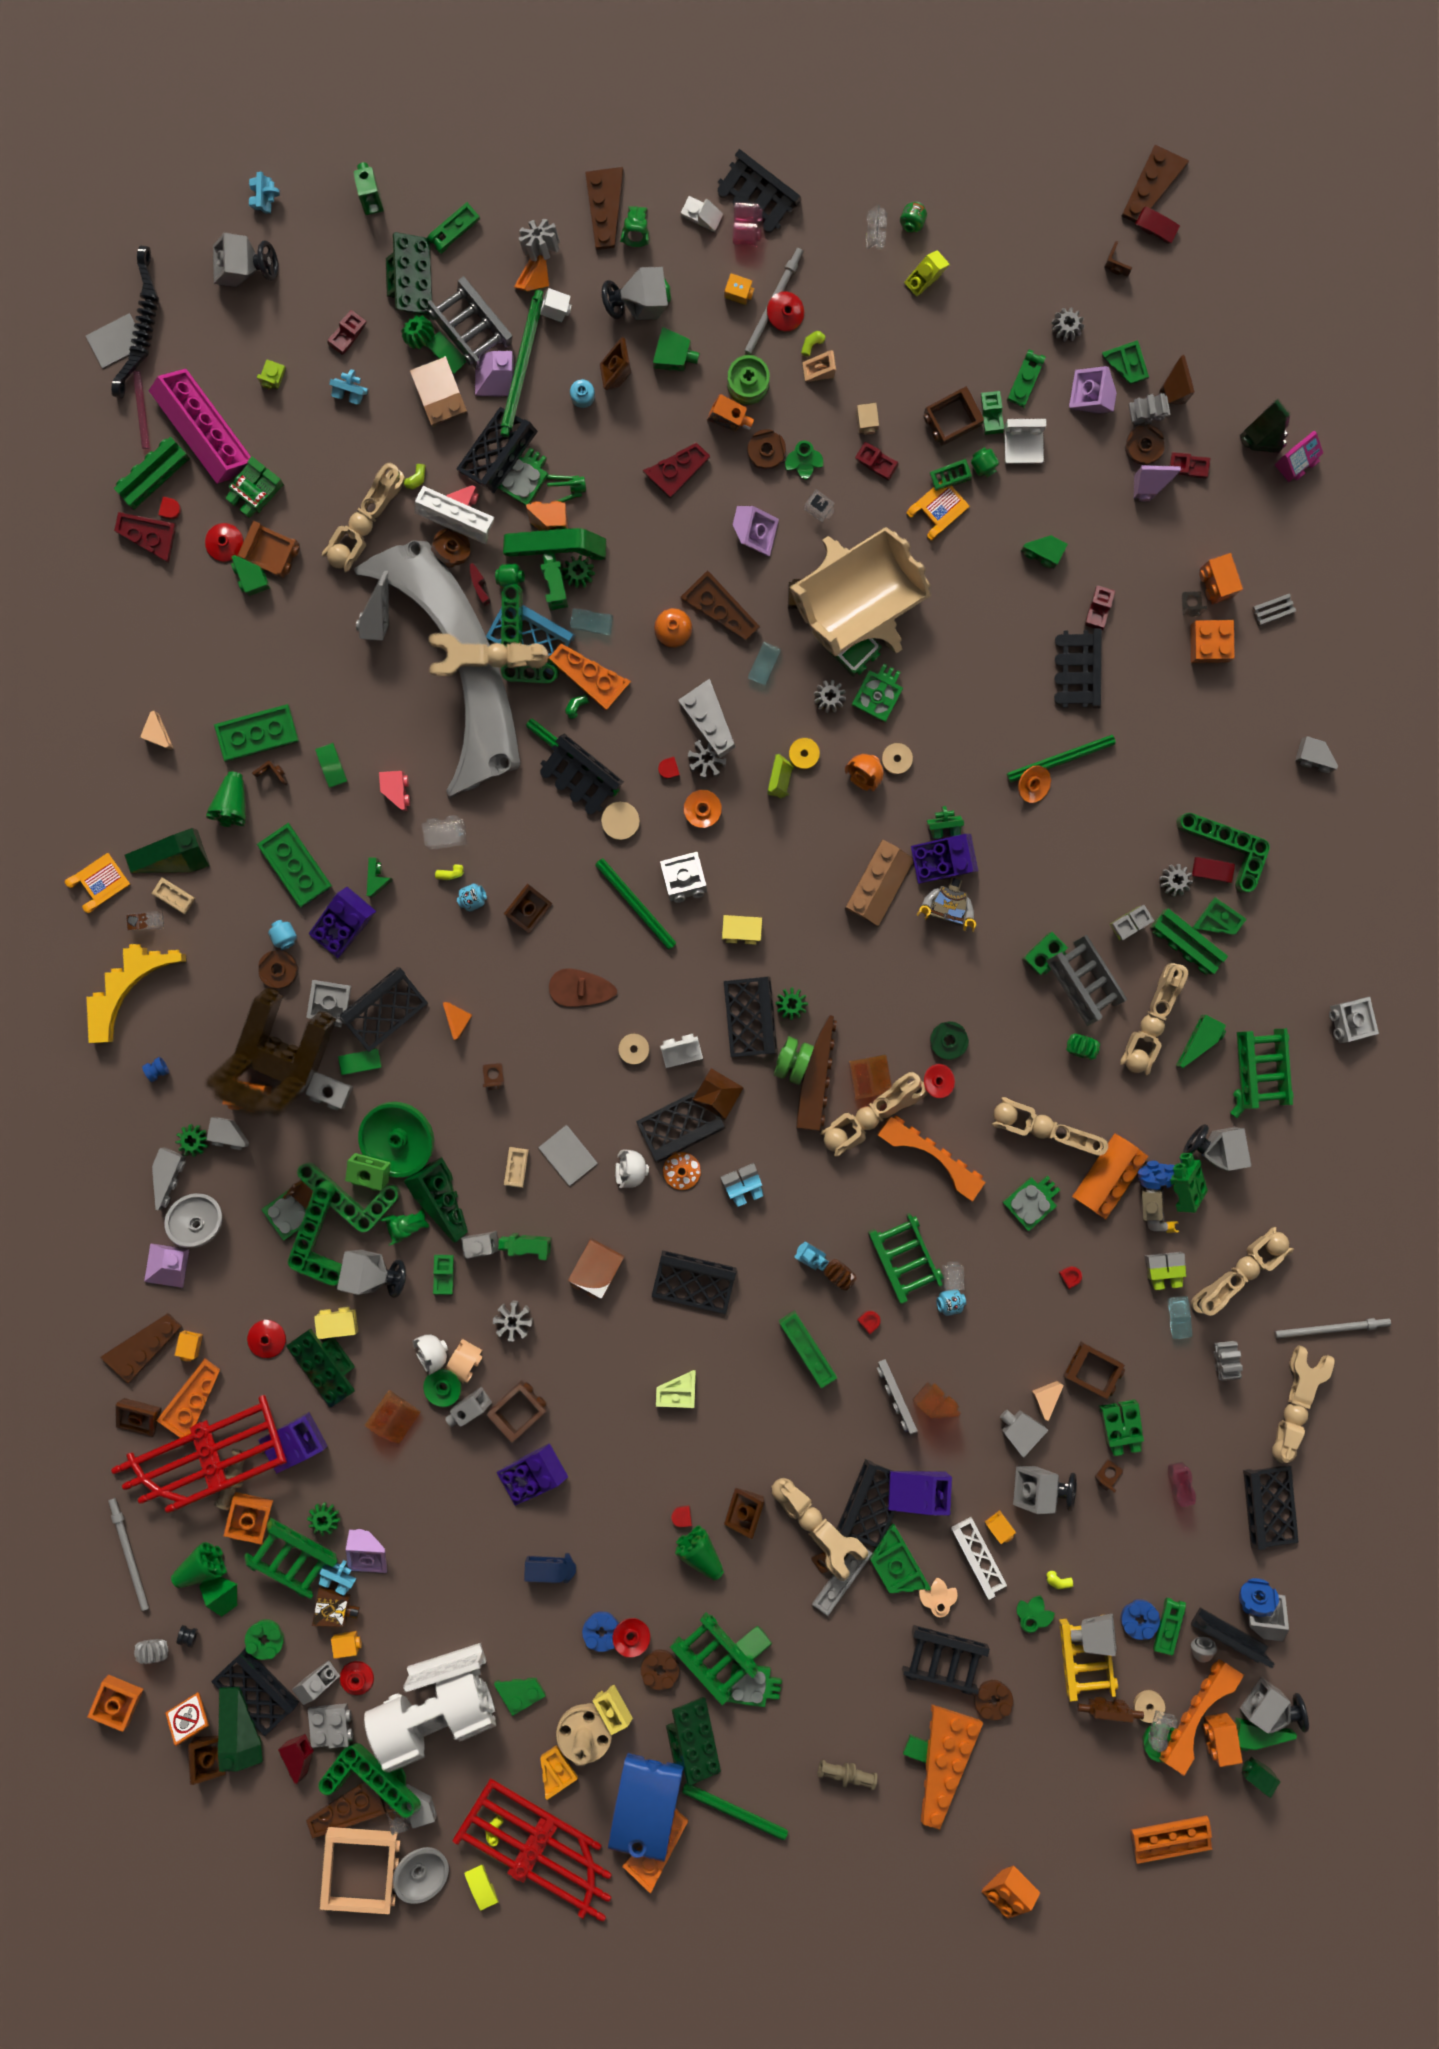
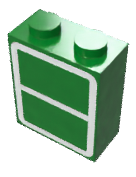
(857, 656)

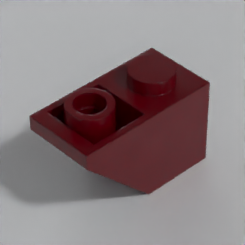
(297, 1756)

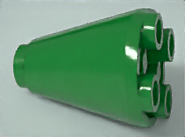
(229, 802)
(699, 1553)
(200, 1566)

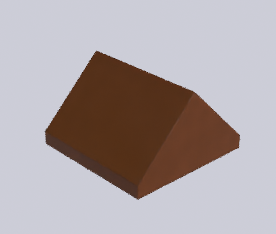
(528, 908)
(137, 1416)
(744, 1512)
(203, 1759)

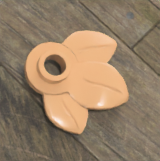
(938, 1595)

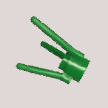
(576, 484)

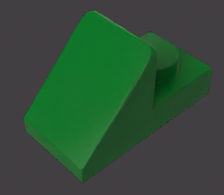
(375, 883)

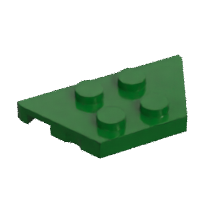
(897, 1565)

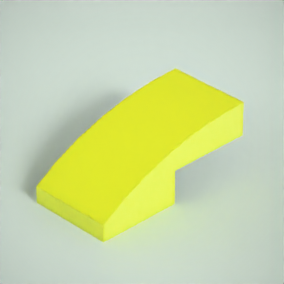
(481, 1888)

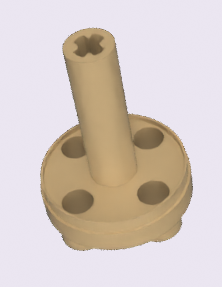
(582, 1741)

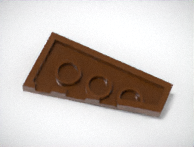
(1155, 178)
(604, 199)
(718, 603)
(134, 1353)
(349, 1809)

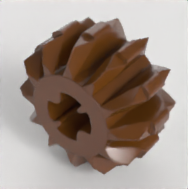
(840, 1274)

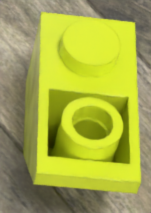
(926, 272)

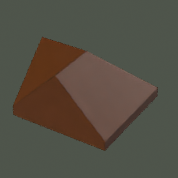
(615, 366)
(1178, 384)
(717, 1094)

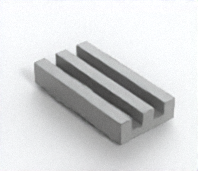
(1289, 604)

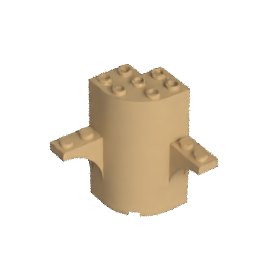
(861, 591)

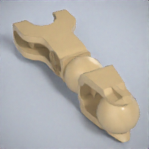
(361, 523)
(481, 655)
(1153, 1023)
(868, 1117)
(1044, 1127)
(1246, 1269)
(1301, 1397)
(822, 1532)

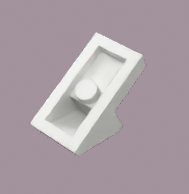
(702, 213)

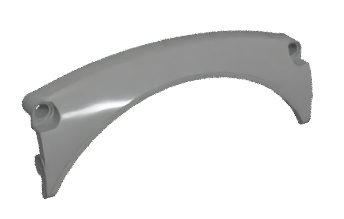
(488, 715)

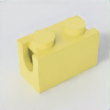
(742, 928)
(336, 1324)
(612, 1710)

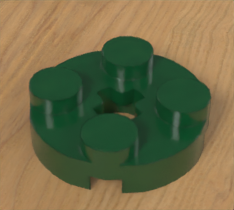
(959, 1036)

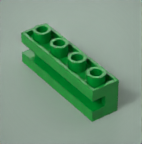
(151, 473)
(1188, 941)
(808, 1349)

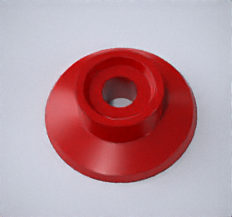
(945, 1078)
(362, 1672)

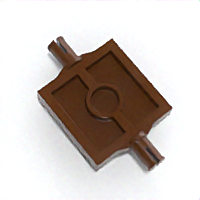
(1110, 1710)

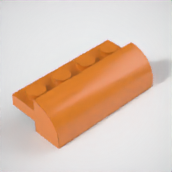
(1110, 1176)
(1171, 1839)

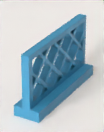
(542, 624)

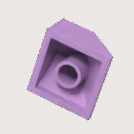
(494, 373)
(1093, 390)
(1152, 479)
(755, 528)
(166, 1265)
(365, 1552)

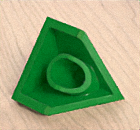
(219, 1595)

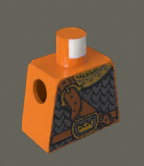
(722, 413)

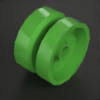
(748, 368)
(793, 1060)

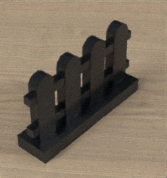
(753, 182)
(1079, 659)
(595, 770)

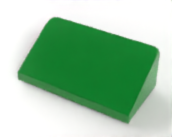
(754, 1643)

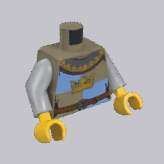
(949, 905)
(1154, 1211)

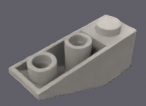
(165, 1171)

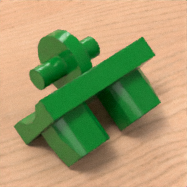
(944, 820)

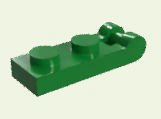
(453, 227)
(1026, 379)
(1169, 1626)

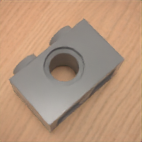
(340, 1091)

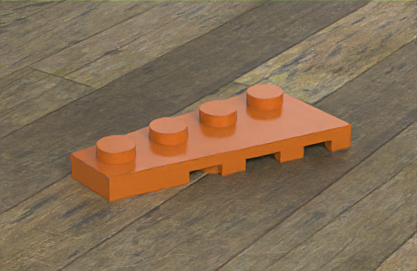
(592, 678)
(190, 1400)
(648, 1870)

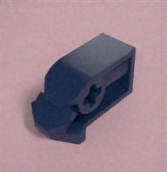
(549, 1569)

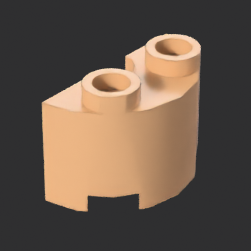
(463, 1360)

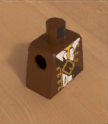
(333, 1608)

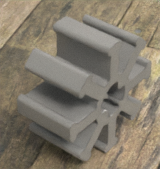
(539, 239)
(1149, 409)
(710, 764)
(520, 1321)
(1227, 1360)

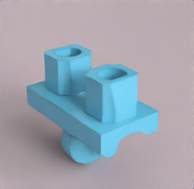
(264, 192)
(339, 387)
(811, 1256)
(339, 1574)

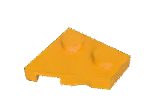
(556, 1772)

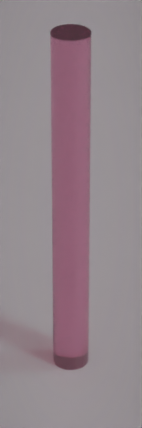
(141, 410)

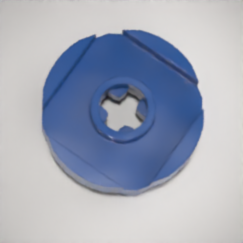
(1155, 1175)
(1251, 1604)
(593, 1624)
(1147, 1628)

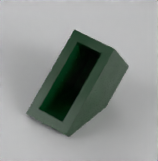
(1260, 1776)

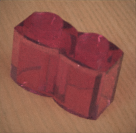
(746, 224)
(1181, 1488)

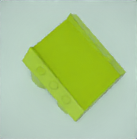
(780, 777)

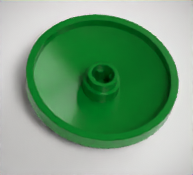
(397, 1135)

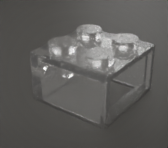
(444, 833)

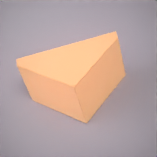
(820, 367)
(155, 731)
(1047, 1397)

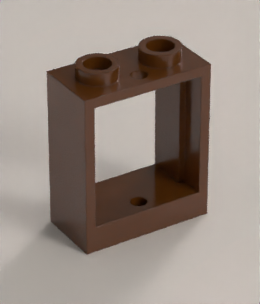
(970, 407)
(1077, 1361)
(503, 1424)

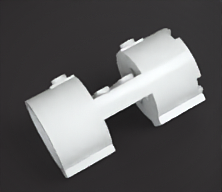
(399, 1729)

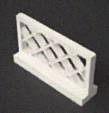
(444, 1667)

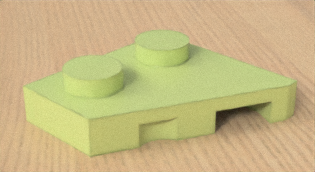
(677, 1392)

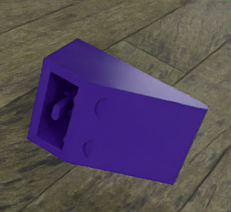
(944, 858)
(342, 921)
(299, 1441)
(532, 1474)
(920, 1492)

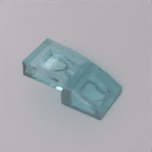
(591, 622)
(764, 663)
(1180, 1317)

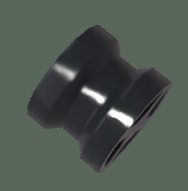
(187, 1636)

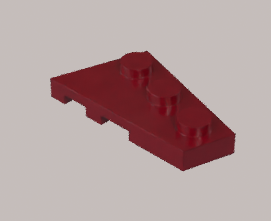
(676, 470)
(148, 533)

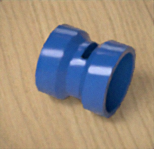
(155, 1069)

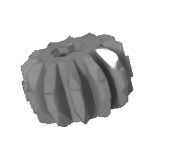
(1070, 318)
(824, 691)
(1179, 886)
(151, 1651)

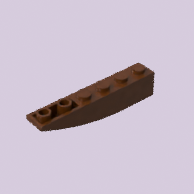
(815, 1080)

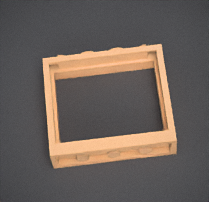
(363, 1837)

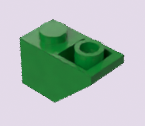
(1046, 549)
(251, 576)

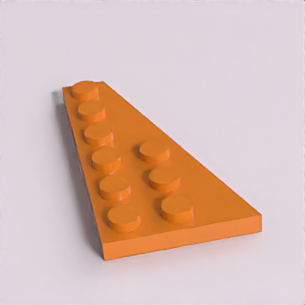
(947, 1756)

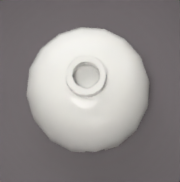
(631, 1169)
(431, 1352)

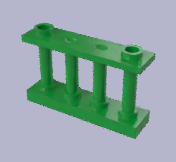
(1247, 1068)
(894, 1273)
(292, 1540)
(699, 1669)

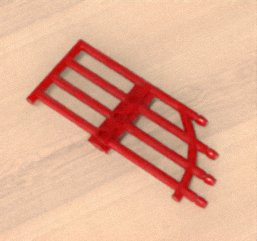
(209, 1459)
(534, 1846)

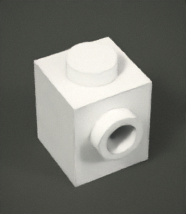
(555, 305)

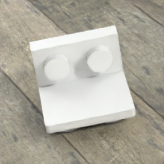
(1024, 441)
(682, 1051)

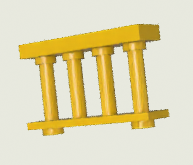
(1072, 1669)

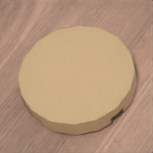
(620, 820)

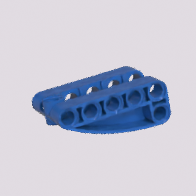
(645, 1807)

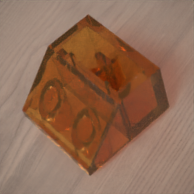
(870, 1076)
(934, 1403)
(392, 1417)

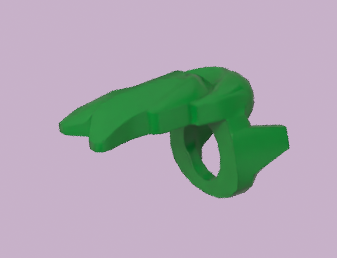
(635, 222)
(402, 1226)

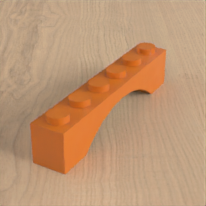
(963, 1180)
(1219, 1683)

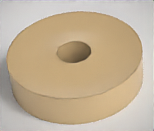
(903, 752)
(625, 1052)
(1148, 1697)

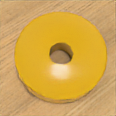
(795, 753)

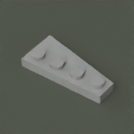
(706, 713)
(899, 1405)

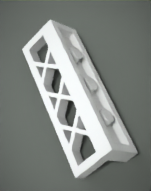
(454, 513)
(972, 1560)

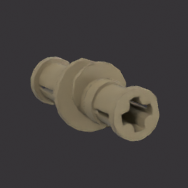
(226, 1495)
(847, 1774)

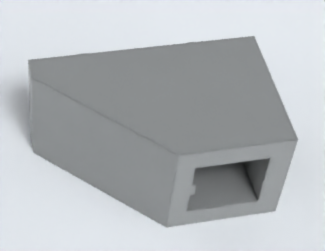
(1317, 754)
(226, 1131)
(316, 1683)
(427, 1812)

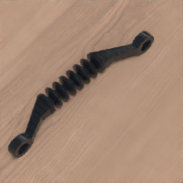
(137, 352)

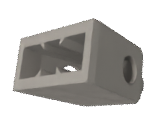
(479, 1244)
(469, 1408)
(1022, 1430)
(1097, 1635)

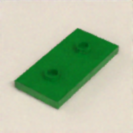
(256, 733)
(294, 865)

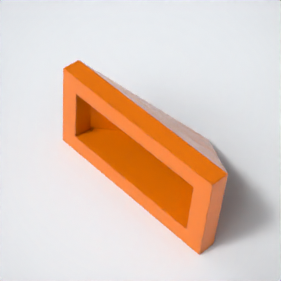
(534, 275)
(456, 1018)

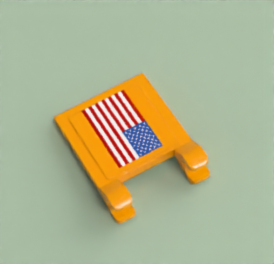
(941, 507)
(101, 880)

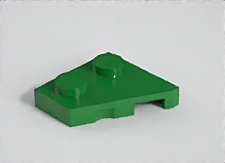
(1128, 362)
(1219, 918)
(520, 1693)

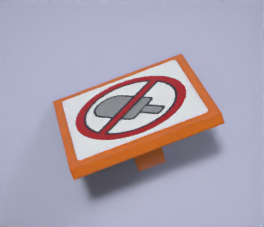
(187, 1719)

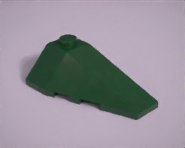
(1268, 430)
(436, 1195)
(237, 1738)

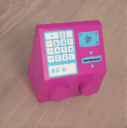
(1300, 457)

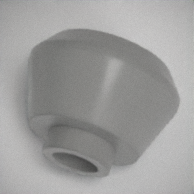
(1203, 1649)

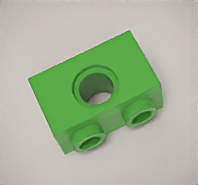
(360, 1164)

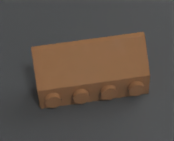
(879, 883)

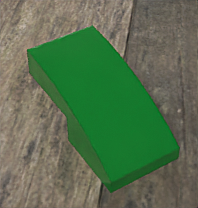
(442, 347)
(992, 412)
(331, 765)
(359, 1061)
(443, 1274)
(916, 1748)

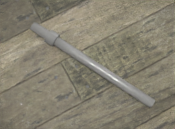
(790, 267)
(1369, 1324)
(117, 1518)

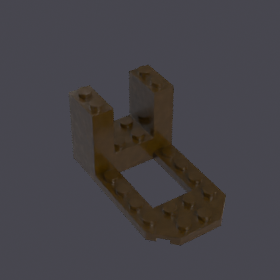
(272, 1057)

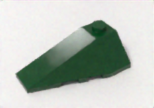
(172, 854)

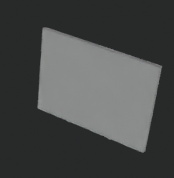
(113, 340)
(568, 1155)

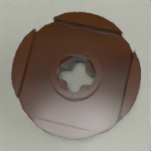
(771, 439)
(1134, 446)
(444, 553)
(266, 969)
(665, 1679)
(1001, 1708)

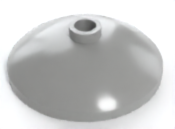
(189, 1212)
(424, 1882)

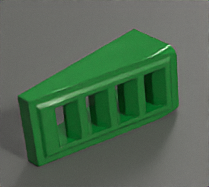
(960, 479)

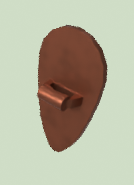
(579, 988)

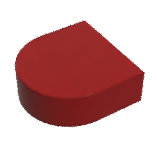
(169, 508)
(668, 768)
(1071, 1276)
(870, 1321)
(681, 1516)

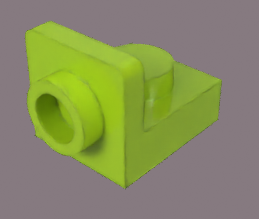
(271, 375)

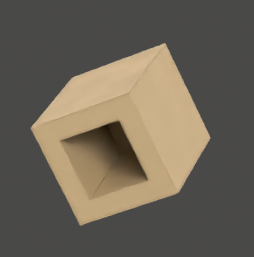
(867, 418)

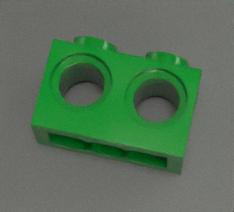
(1042, 950)

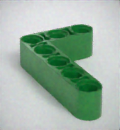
(557, 541)
(516, 623)
(1231, 842)
(346, 1199)
(310, 1235)
(371, 1777)

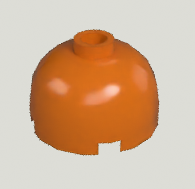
(673, 627)
(865, 771)

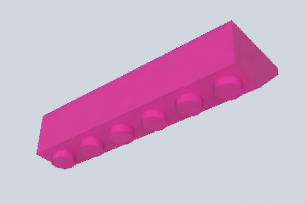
(200, 424)

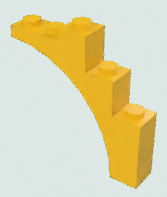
(103, 1009)

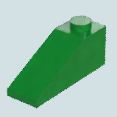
(1204, 1036)
(1255, 1738)

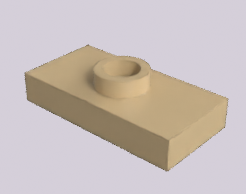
(173, 895)
(516, 1167)

